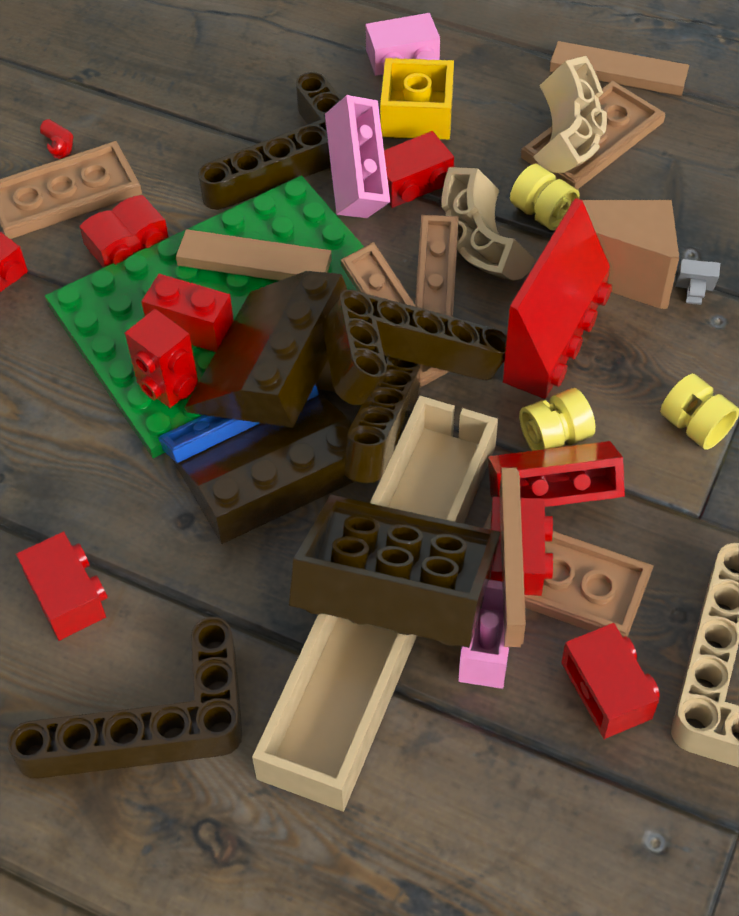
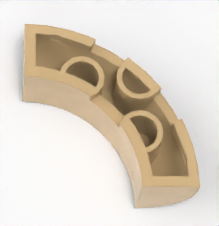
(576, 116)
(473, 199)

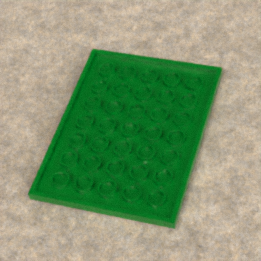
(108, 302)

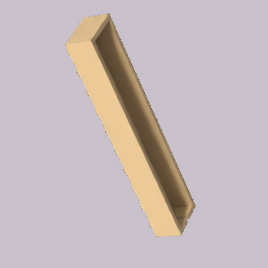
(351, 669)

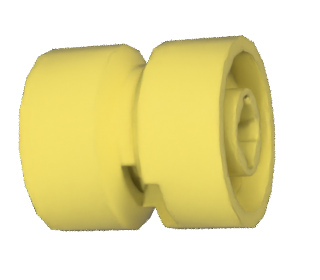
(542, 194)
(695, 407)
(562, 420)

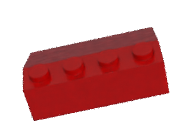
(556, 305)

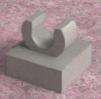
(697, 278)

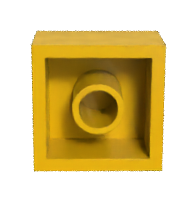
(416, 97)

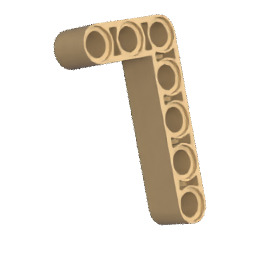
(715, 666)

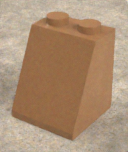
(639, 247)

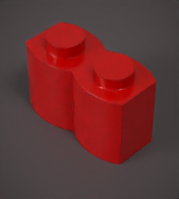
(123, 231)

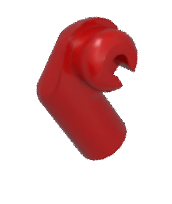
(61, 139)

